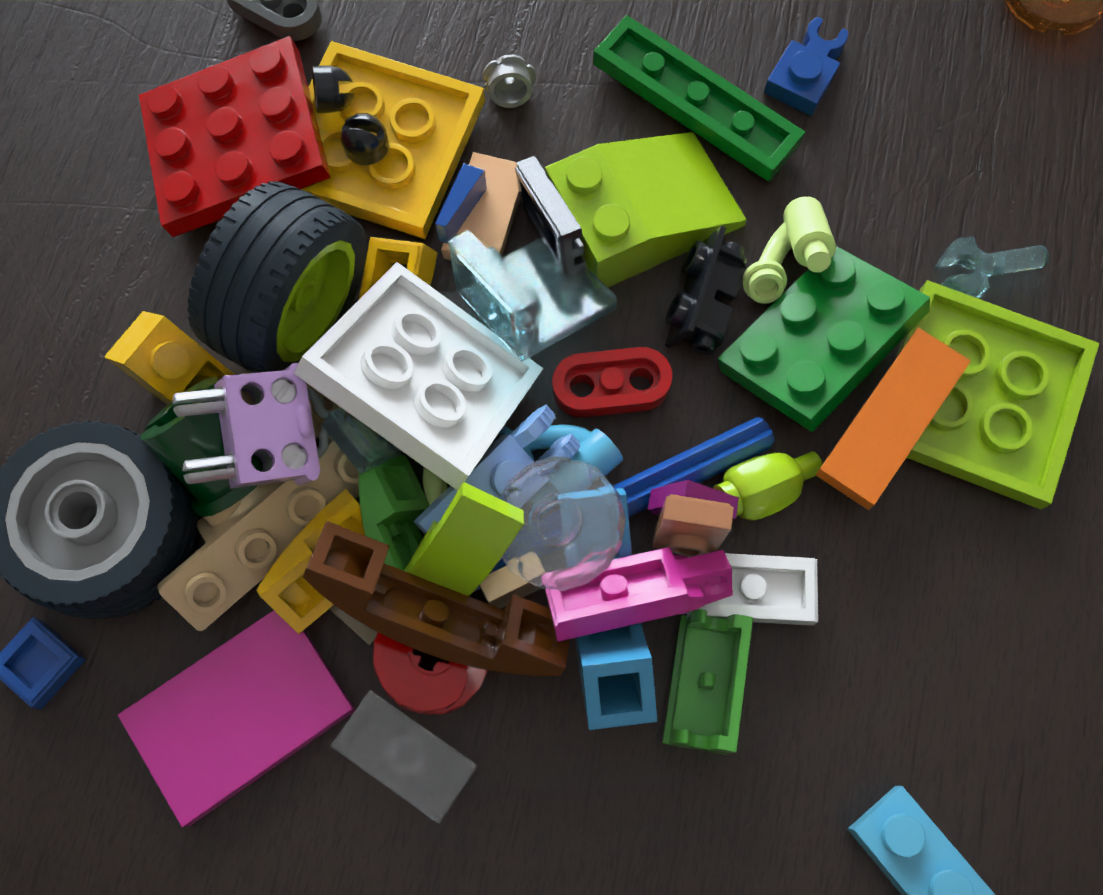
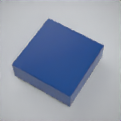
(38, 663)

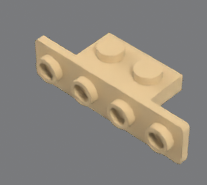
(250, 538)

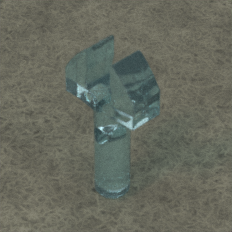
(966, 253)

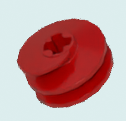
(421, 690)

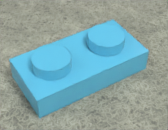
(914, 849)

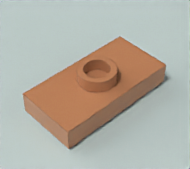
(692, 525)

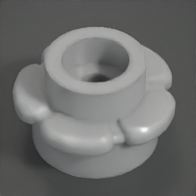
(509, 81)

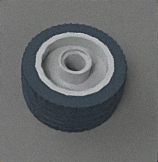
(92, 521)

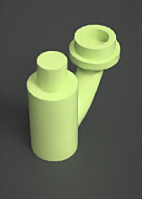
(812, 243)

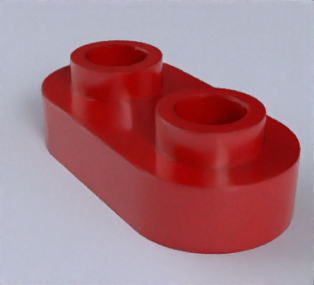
(610, 378)

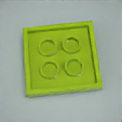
(1014, 402)

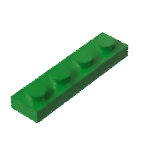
(698, 98)

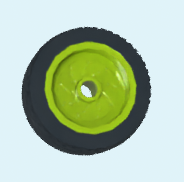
(275, 277)

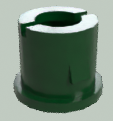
(191, 438)

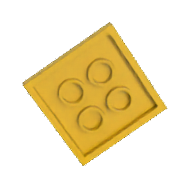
(426, 128)

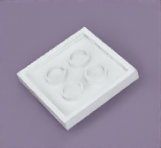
(420, 374)

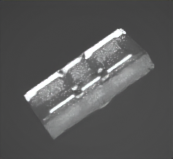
(404, 756)

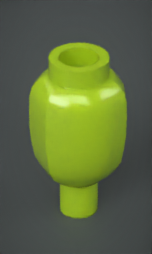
(768, 482)

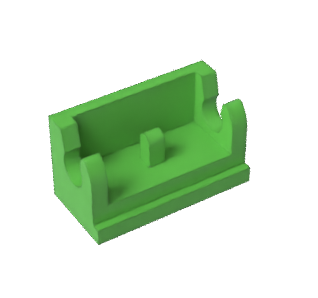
(708, 682)

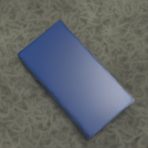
(460, 202)

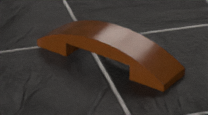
(429, 616)

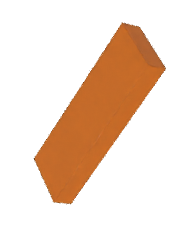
(893, 419)

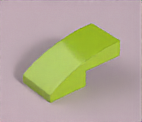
(466, 540)

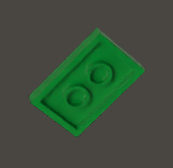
(823, 337)

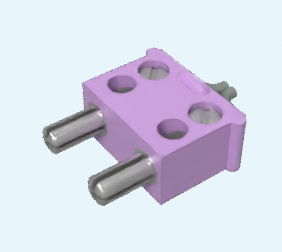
(273, 428)

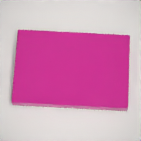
(235, 716)

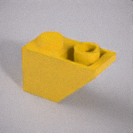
(163, 357)

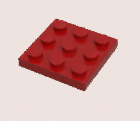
(231, 132)

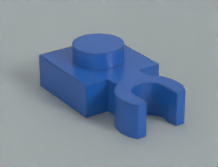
(806, 69)

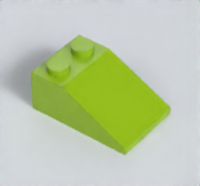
(643, 202)

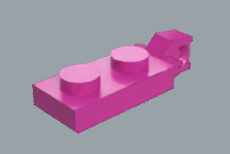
(640, 591)

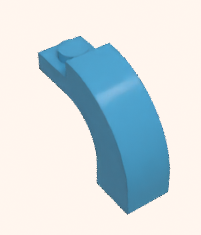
(617, 668)

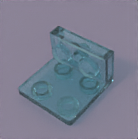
(526, 293)

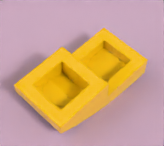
(284, 583)

